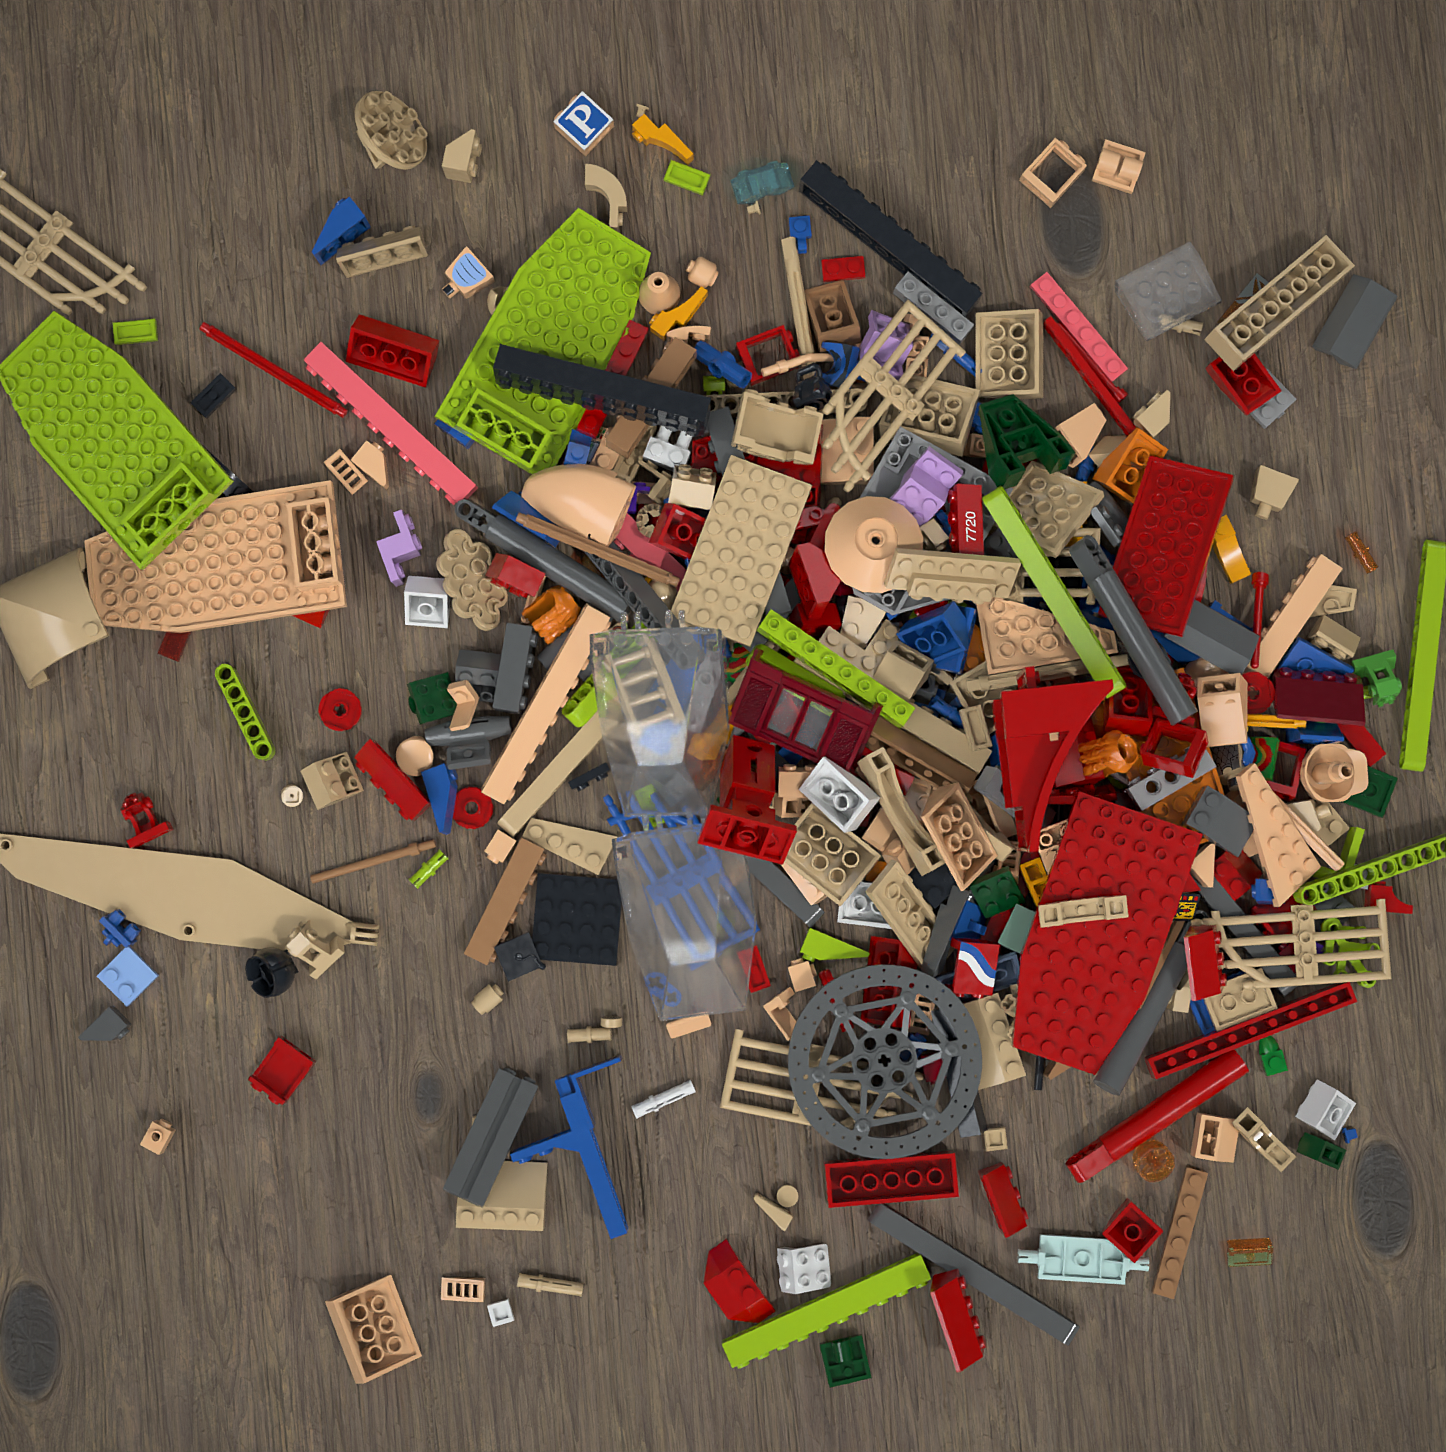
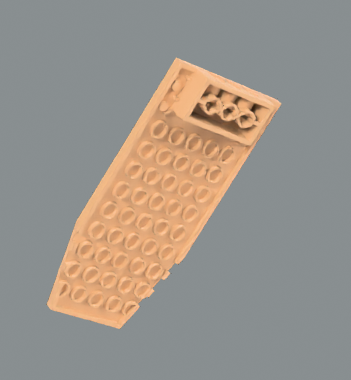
(230, 566)

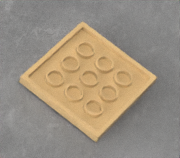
(1053, 506)

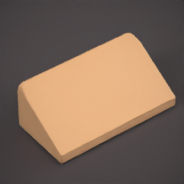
(687, 1025)

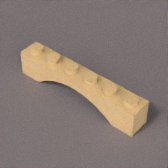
(882, 779)

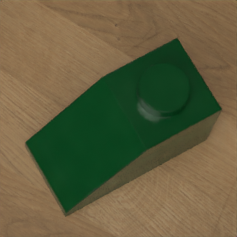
(1321, 1150)

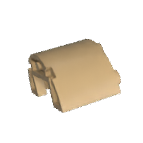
(776, 429)

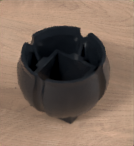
(270, 971)

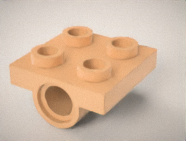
(1118, 166)

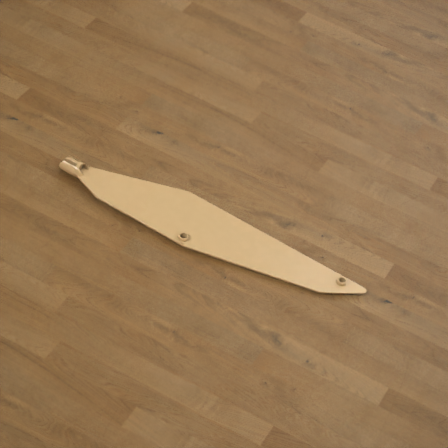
(177, 891)

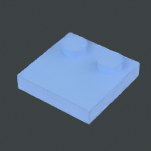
(127, 975)

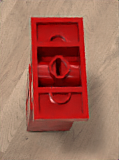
(744, 818)

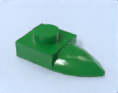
(1271, 1056)

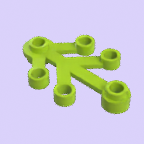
(1345, 946)

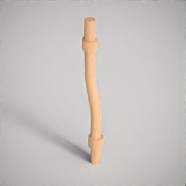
(784, 365)

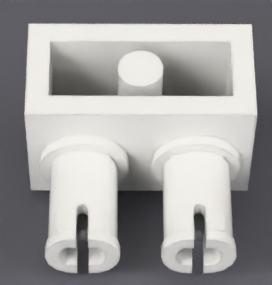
(666, 454)

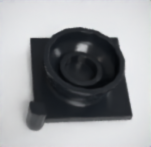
(518, 956)

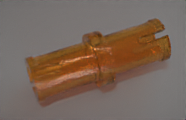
(1361, 552)

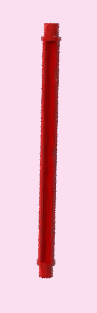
(274, 370)

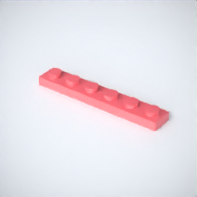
(1078, 326)

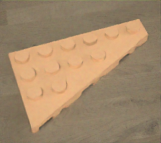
(1026, 637)

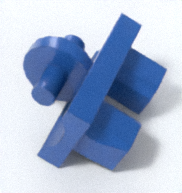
(116, 932)

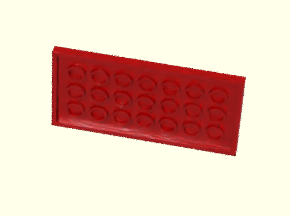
(1170, 540)

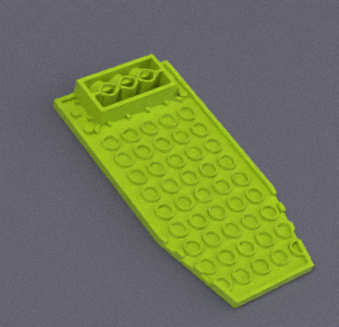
(561, 304)
(110, 437)

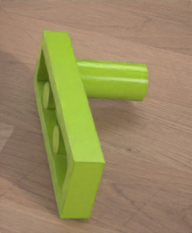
(1348, 854)

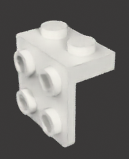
(803, 1268)

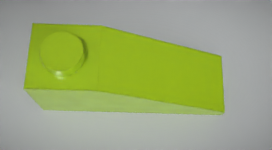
(824, 947)

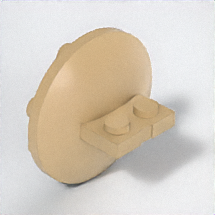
(389, 131)

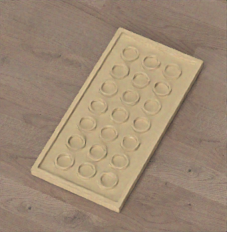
(741, 550)

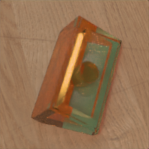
(1249, 1252)

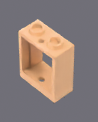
(1040, 189)

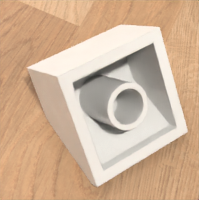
(426, 602)
(1325, 1109)

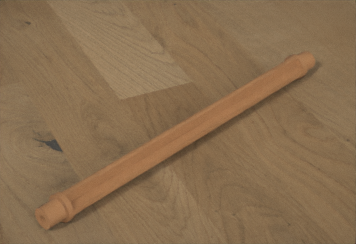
(598, 549)

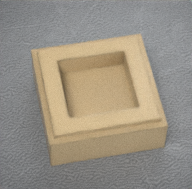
(995, 1139)

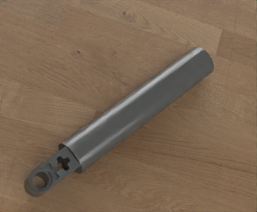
(546, 559)
(1132, 630)
(1130, 1046)

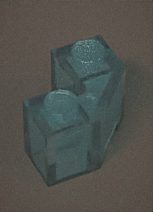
(762, 182)

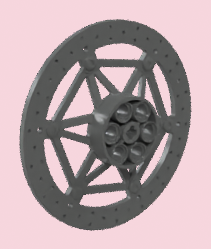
(864, 1120)

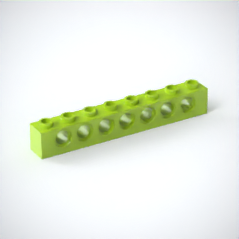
(835, 668)

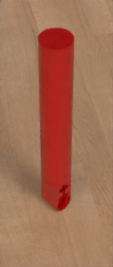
(1157, 1115)

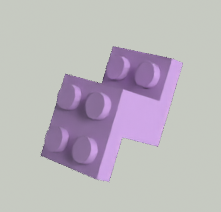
(877, 324)
(927, 485)
(399, 548)

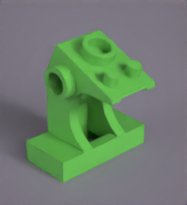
(1384, 689)

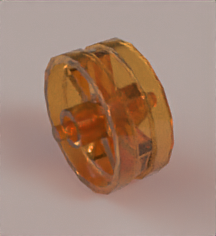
(1160, 1170)

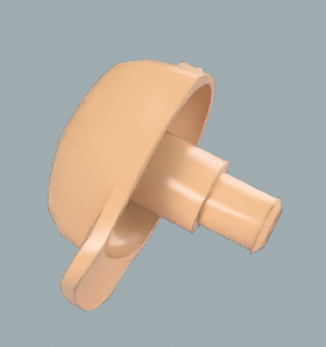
(1333, 772)

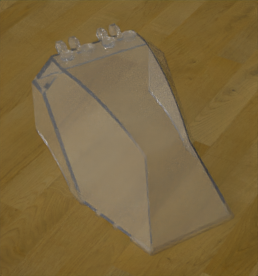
(662, 713)
(687, 918)

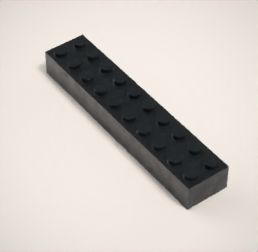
(887, 238)
(602, 390)

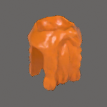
(552, 613)
(1111, 753)

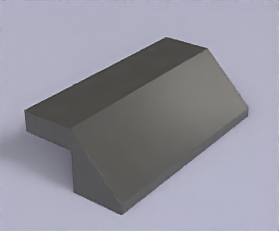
(1355, 321)
(1217, 639)

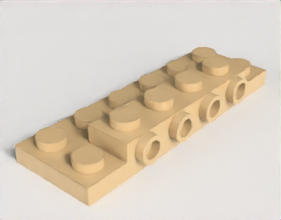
(951, 575)
(904, 909)

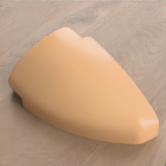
(581, 499)

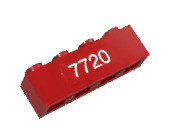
(966, 519)

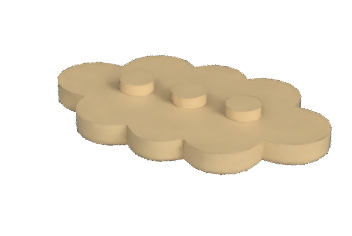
(465, 581)

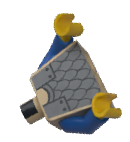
(1232, 760)

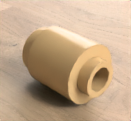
(487, 998)

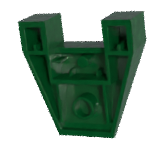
(1016, 436)

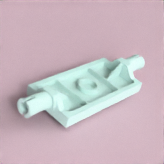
(1080, 1259)

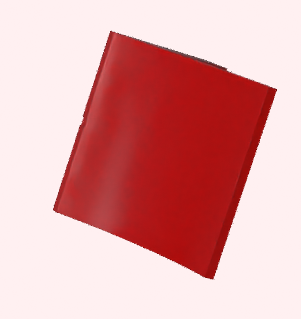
(1025, 751)

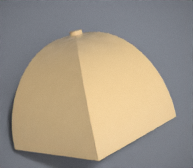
(49, 615)

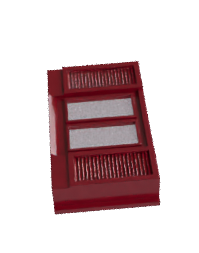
(801, 715)

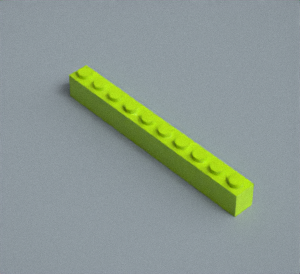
(825, 1310)

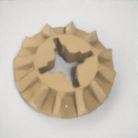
(643, 518)

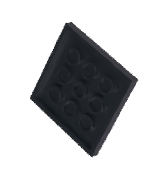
(577, 919)

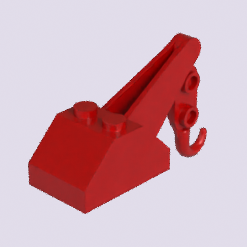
(810, 566)

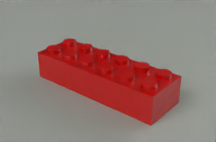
(891, 1180)

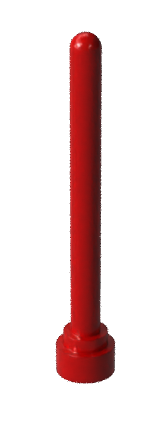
(1117, 393)
(1259, 582)

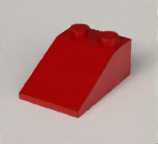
(1247, 385)
(677, 530)
(1131, 707)

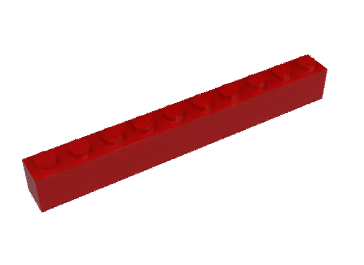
(1251, 1030)

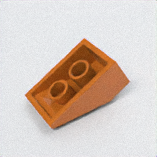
(1125, 466)

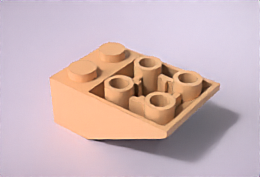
(1223, 708)

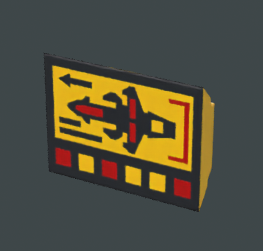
(1187, 907)

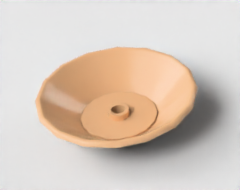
(850, 542)

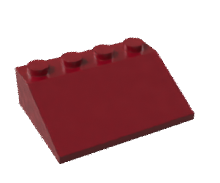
(1318, 696)

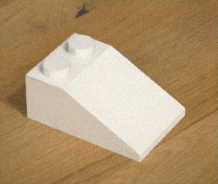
(839, 795)
(861, 910)

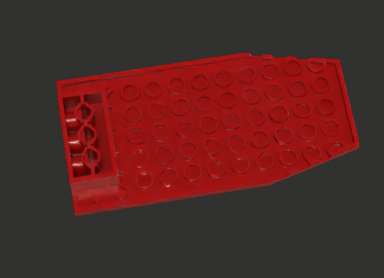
(1092, 976)

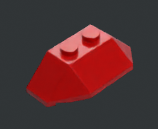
(734, 1286)

